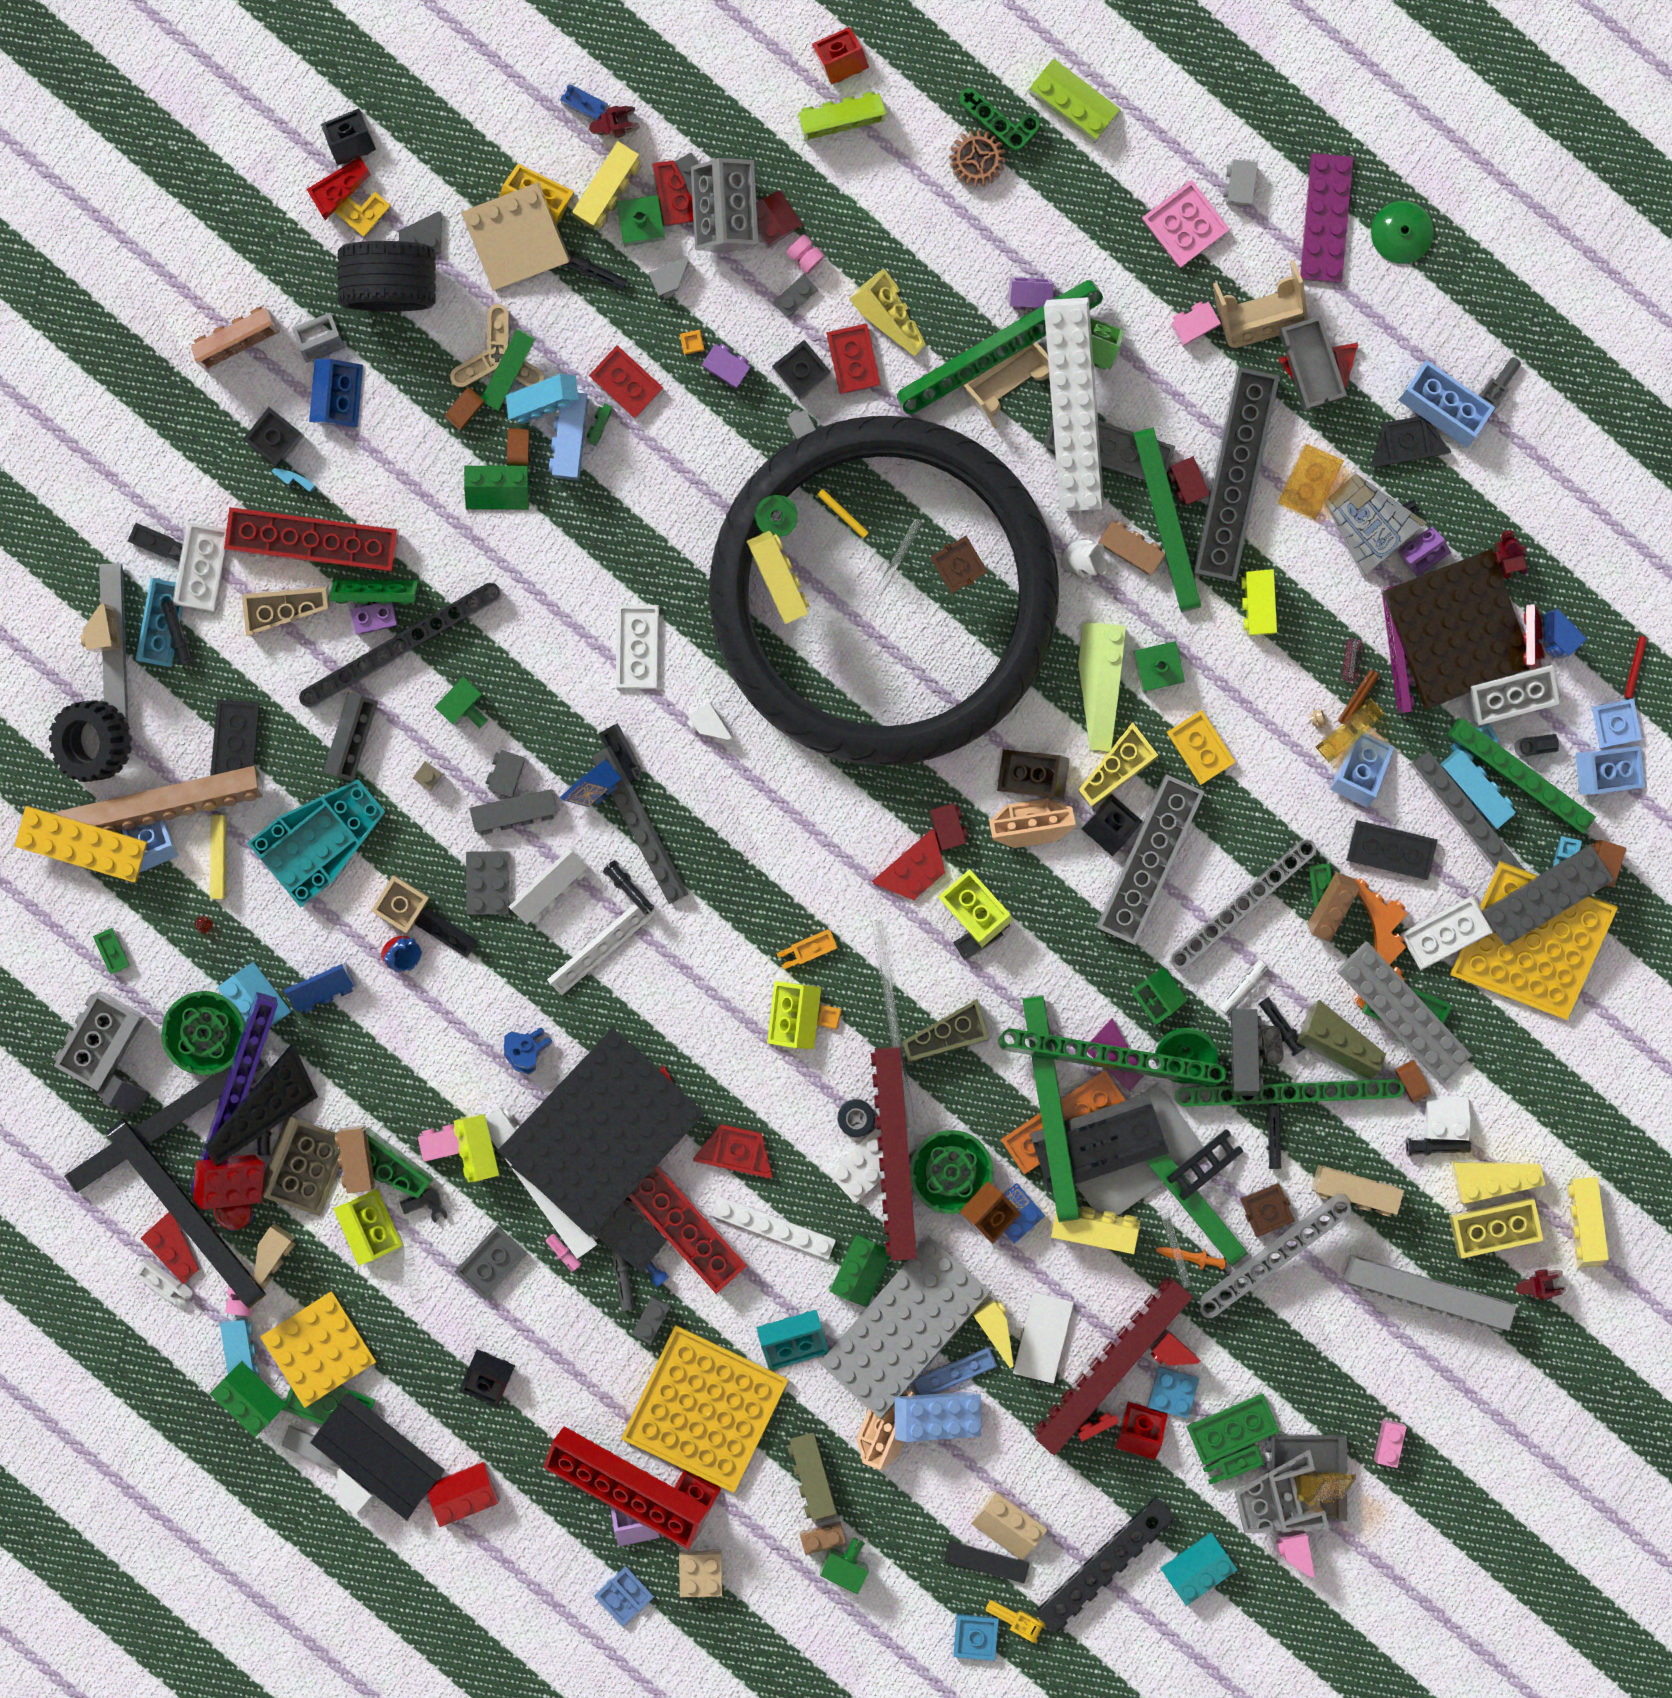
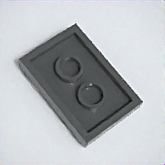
(487, 882)
(491, 1262)

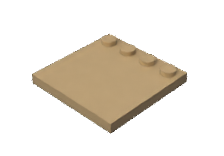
(515, 236)

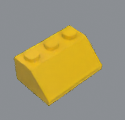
(555, 193)

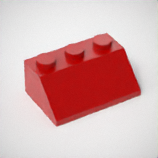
(462, 1494)

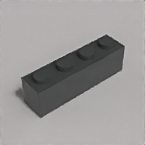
(350, 736)
(514, 810)
(1245, 1052)

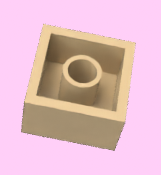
(400, 904)
(700, 1573)

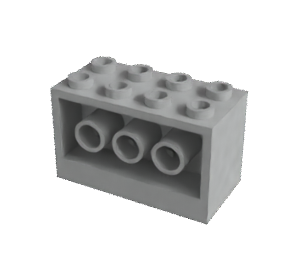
(724, 205)
(112, 1044)

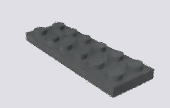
(1119, 450)
(1548, 895)

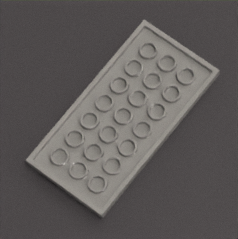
(905, 1327)

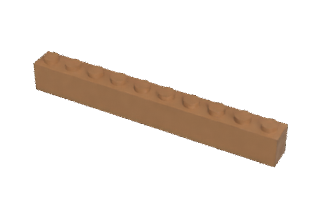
(170, 801)

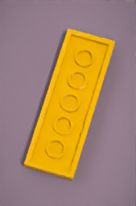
(81, 844)

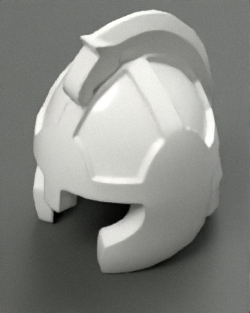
(1084, 557)

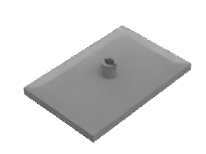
(1128, 1185)

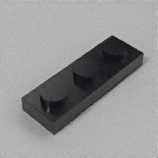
(445, 932)

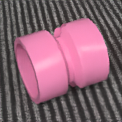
(805, 254)
(235, 1305)

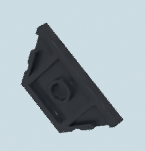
(1407, 441)

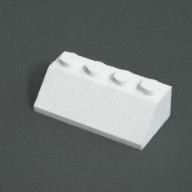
(1514, 695)
(548, 886)

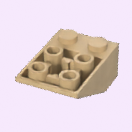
(270, 1251)

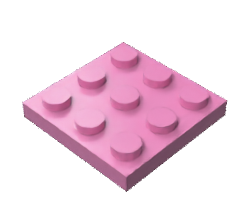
(1185, 224)

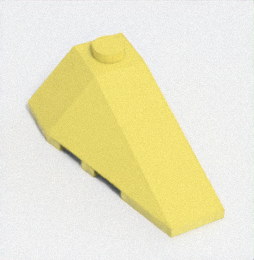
(881, 305)

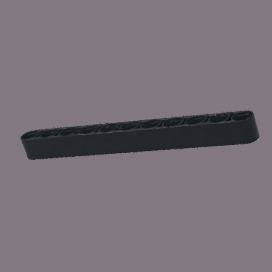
(389, 646)
(152, 1128)
(186, 1213)

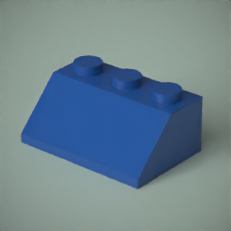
(336, 393)
(1560, 635)
(321, 988)

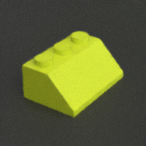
(1259, 602)
(794, 1015)
(475, 1148)
(367, 1227)

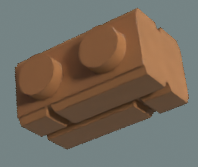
(822, 1538)

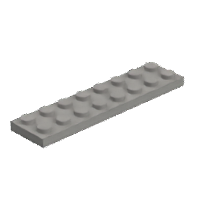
(1403, 1012)

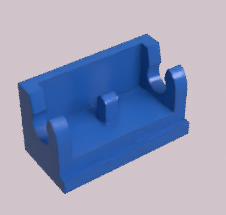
(583, 103)

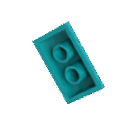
(792, 1340)
(1198, 1568)

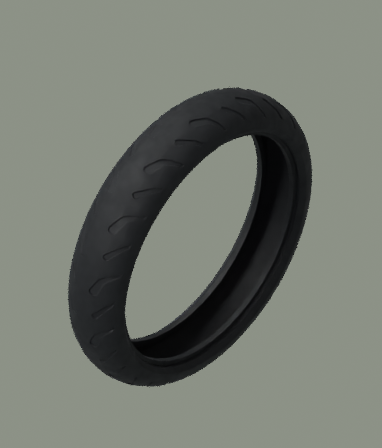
(1032, 553)

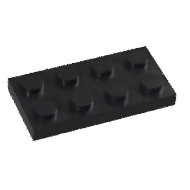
(234, 735)
(1391, 850)

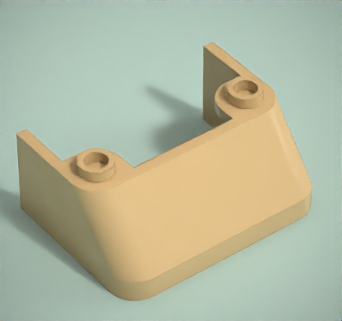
(1263, 316)
(1004, 377)

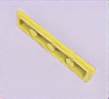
(218, 856)

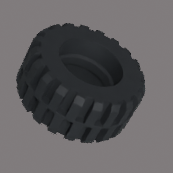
(67, 743)

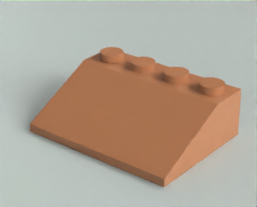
(234, 338)

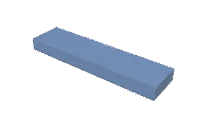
(955, 1372)

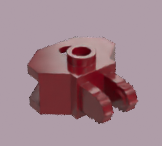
(615, 122)
(1510, 554)
(1541, 1284)

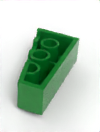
(395, 1168)

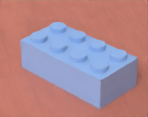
(1446, 403)
(569, 440)
(937, 1416)

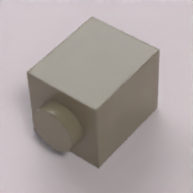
(428, 776)

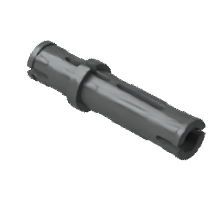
(623, 1282)

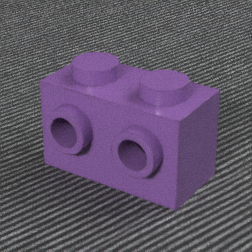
(1029, 292)
(726, 366)
(1424, 551)
(373, 617)

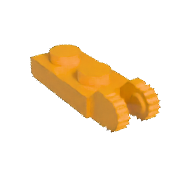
(809, 948)

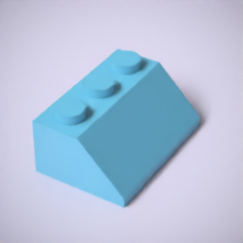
(242, 989)

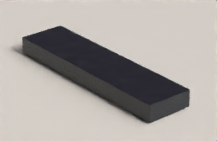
(986, 1561)

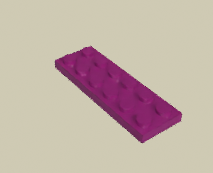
(1326, 217)
(1401, 679)

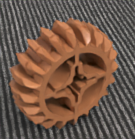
(973, 140)

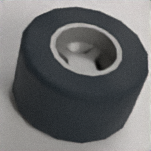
(856, 1118)

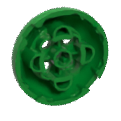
(184, 1047)
(935, 1151)

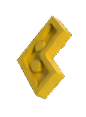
(363, 218)

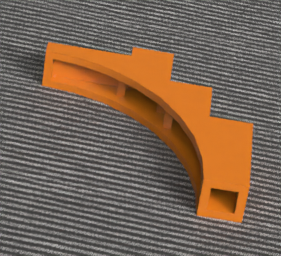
(1383, 920)

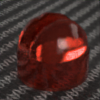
(203, 924)

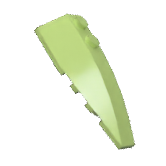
(1100, 679)

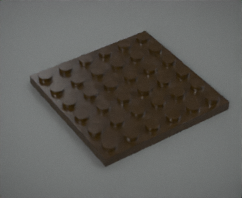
(1457, 628)

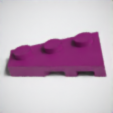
(1111, 1036)

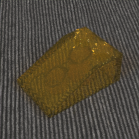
(1310, 481)

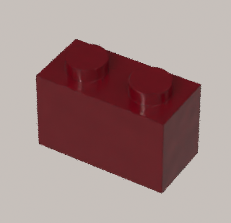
(1188, 481)
(948, 826)

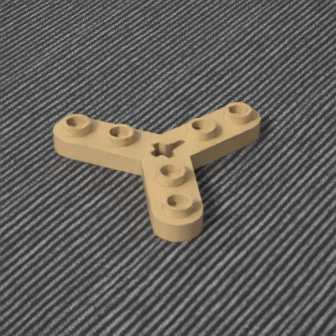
(484, 363)

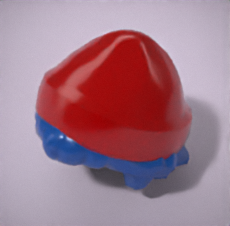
(401, 953)
(234, 1217)

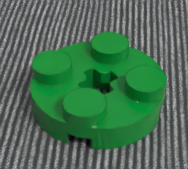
(788, 515)

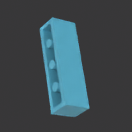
(542, 398)
(1478, 789)
(238, 1344)

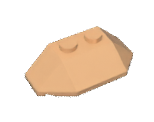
(1032, 823)
(878, 1440)

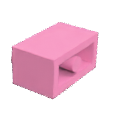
(1195, 323)
(439, 1143)
(1390, 1443)

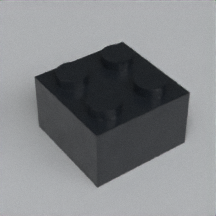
(801, 370)
(273, 437)

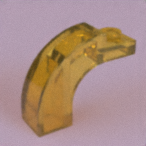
(1350, 730)

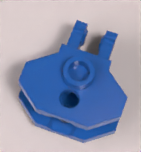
(526, 1049)

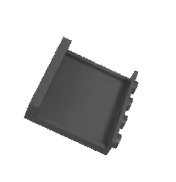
(1328, 1455)

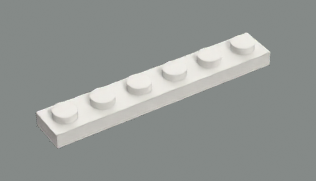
(599, 949)
(773, 1227)

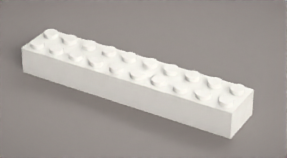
(1074, 404)

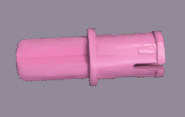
(563, 1253)

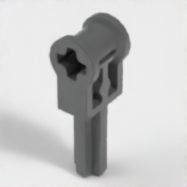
(1496, 389)

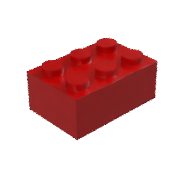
(230, 1183)

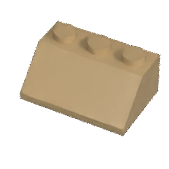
(101, 631)
(1009, 1525)

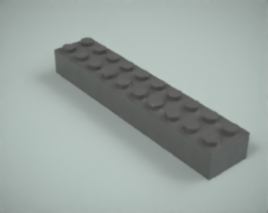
(1236, 475)

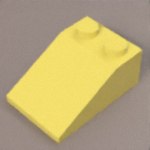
(994, 1323)

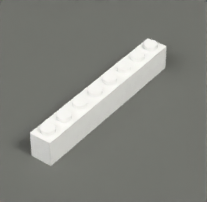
(578, 1242)

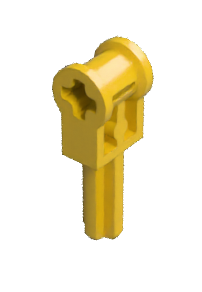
(1020, 1622)

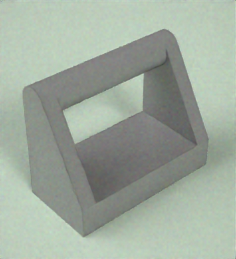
(321, 345)

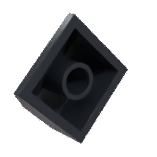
(348, 137)
(1112, 825)
(487, 1378)

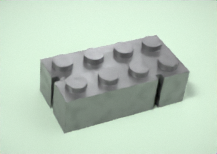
(1312, 363)

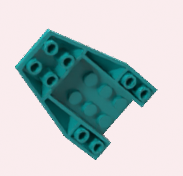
(317, 839)

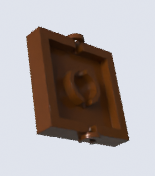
(958, 564)
(1267, 1209)

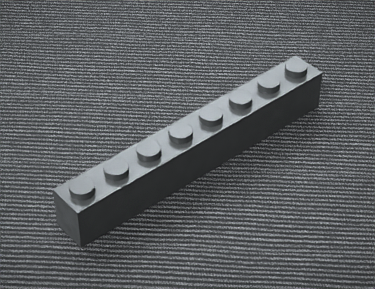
(1462, 811)

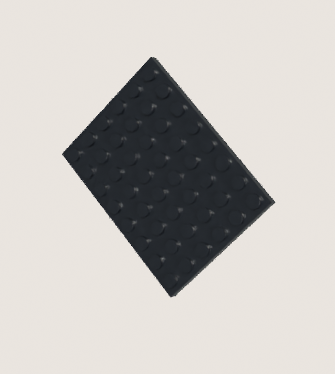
(601, 1132)

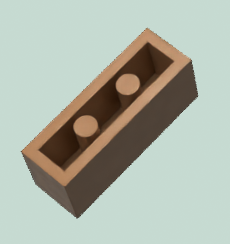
(1131, 547)
(1333, 906)
(355, 1159)

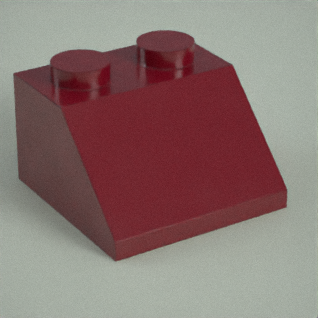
(775, 218)

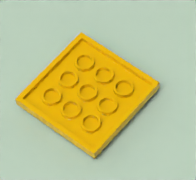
(318, 1349)

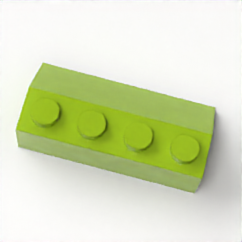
(1074, 100)
(841, 116)

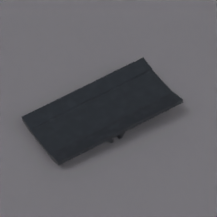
(1107, 1139)
(377, 1456)

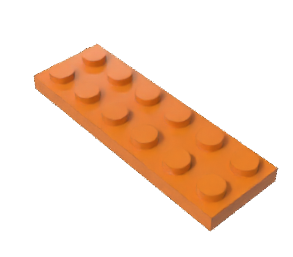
(1089, 1097)

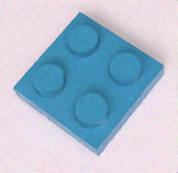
(1173, 1392)
(975, 1637)

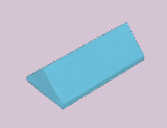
(155, 635)

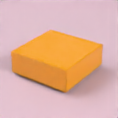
(692, 342)
(829, 1016)

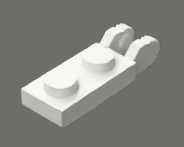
(163, 1283)

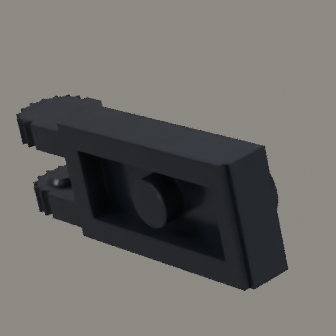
(154, 541)

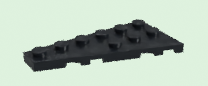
(271, 1101)

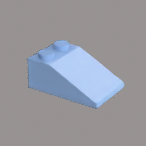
(1362, 769)
(1610, 770)
(159, 846)

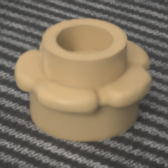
(1318, 718)

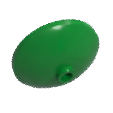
(1389, 239)
(1200, 1048)

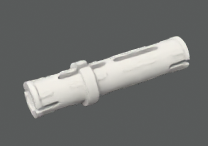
(1248, 981)

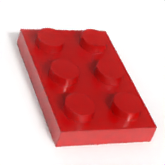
(853, 358)
(625, 381)
(1105, 1421)

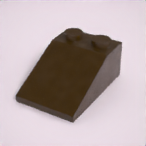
(1033, 774)

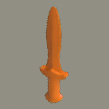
(1199, 1258)

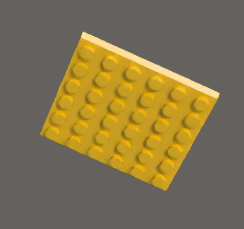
(1545, 964)
(704, 1408)

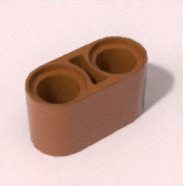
(464, 409)
(518, 446)
(1413, 1081)

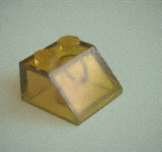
(1323, 1487)

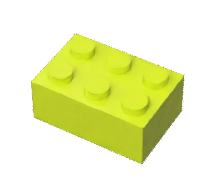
(975, 908)

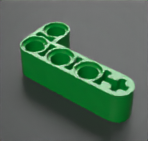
(996, 117)

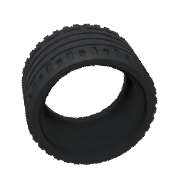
(386, 276)

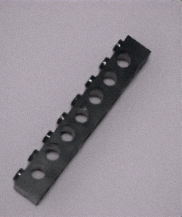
(1153, 1508)

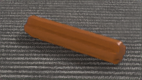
(1359, 695)

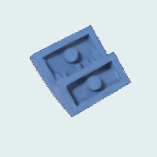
(623, 1596)

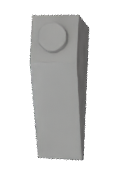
(299, 1442)

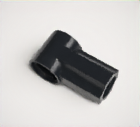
(1538, 745)

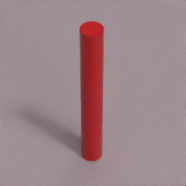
(1635, 667)

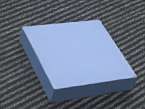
(1616, 723)

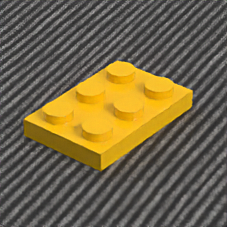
(1200, 747)

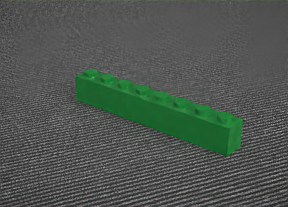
(1520, 775)

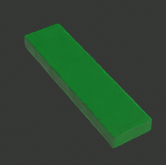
(508, 369)

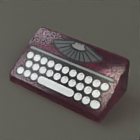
(1351, 660)

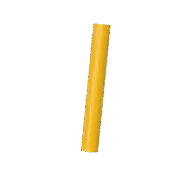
(843, 513)

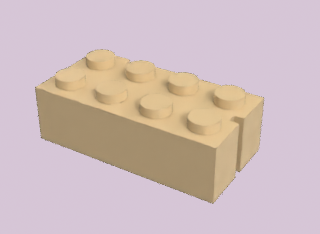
(1360, 1190)

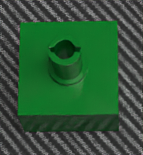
(640, 220)
(1159, 666)
(461, 703)
(845, 1568)

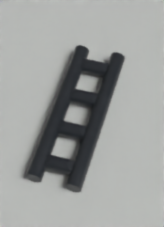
(1192, 1163)

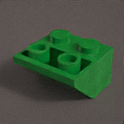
(1158, 995)

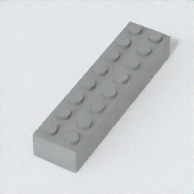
(1149, 859)
(1429, 1292)

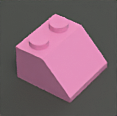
(1296, 1550)

